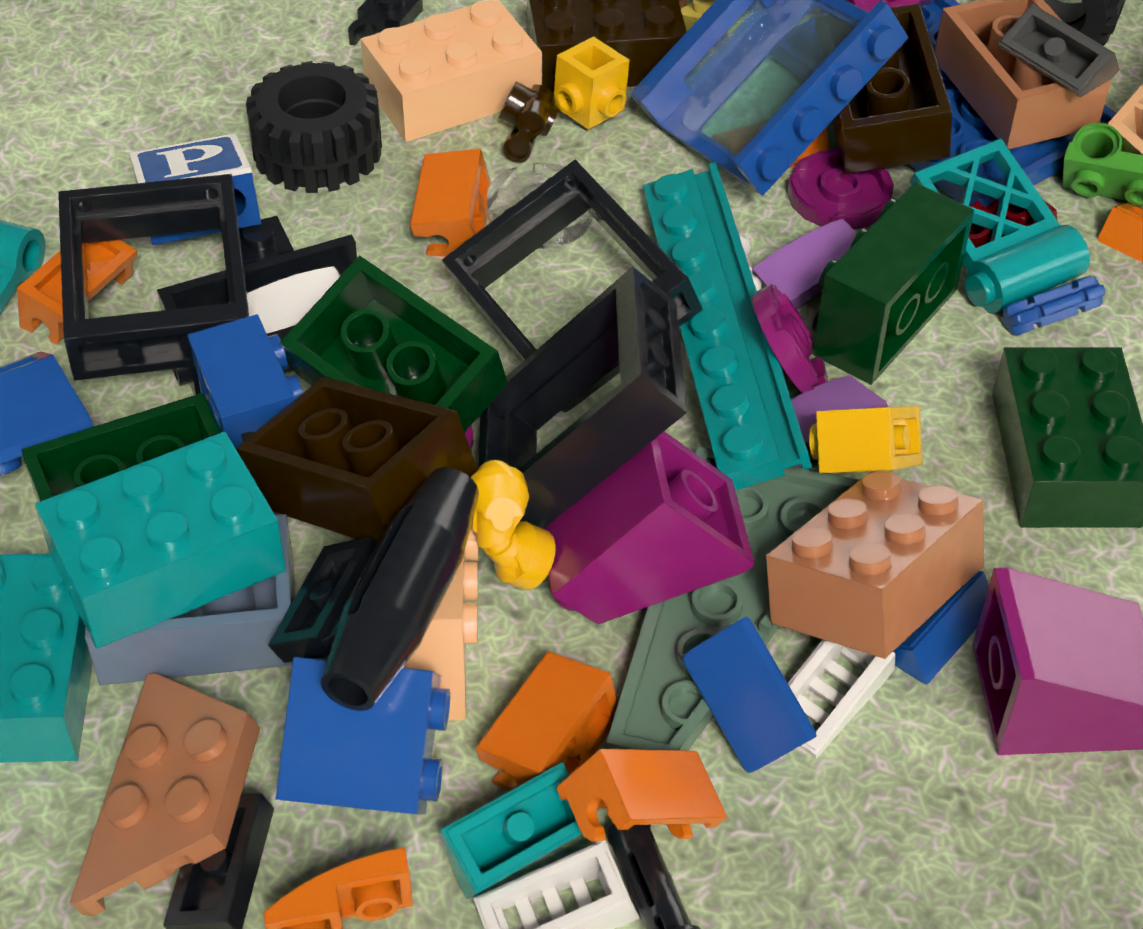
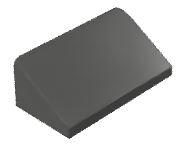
(1059, 51)

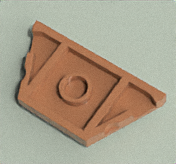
(169, 791)

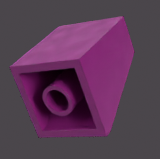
(648, 534)
(1059, 666)

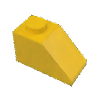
(867, 439)

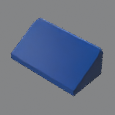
(944, 632)
(748, 695)

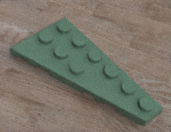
(659, 698)

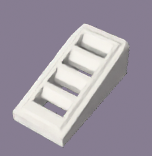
(846, 707)
(569, 872)

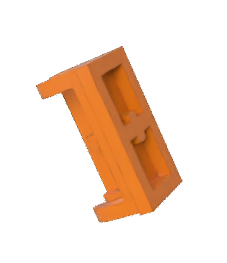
(451, 198)
(42, 292)
(551, 720)
(642, 790)

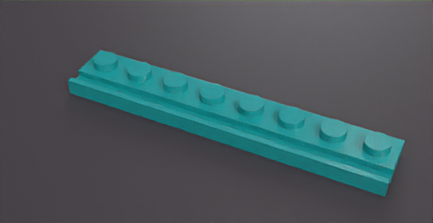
(729, 355)

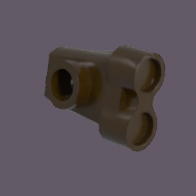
(530, 115)

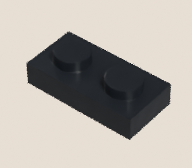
(220, 887)

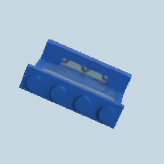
(766, 79)

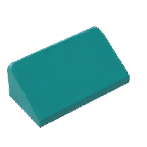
(510, 832)

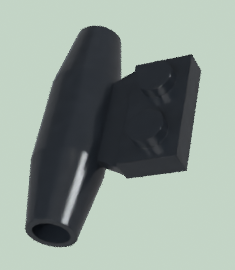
(375, 599)

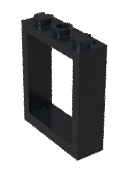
(139, 210)
(536, 221)
(624, 324)

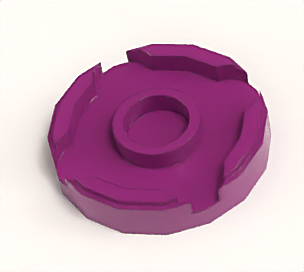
(855, 199)
(788, 338)

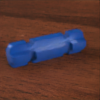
(1052, 305)

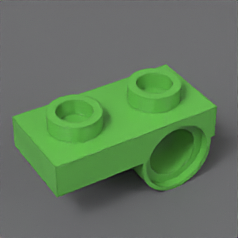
(1111, 176)

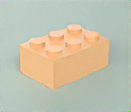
(449, 67)

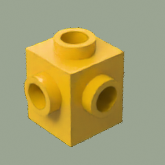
(591, 82)

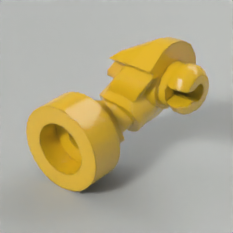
(519, 549)

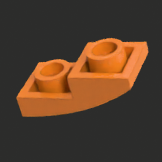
(362, 888)

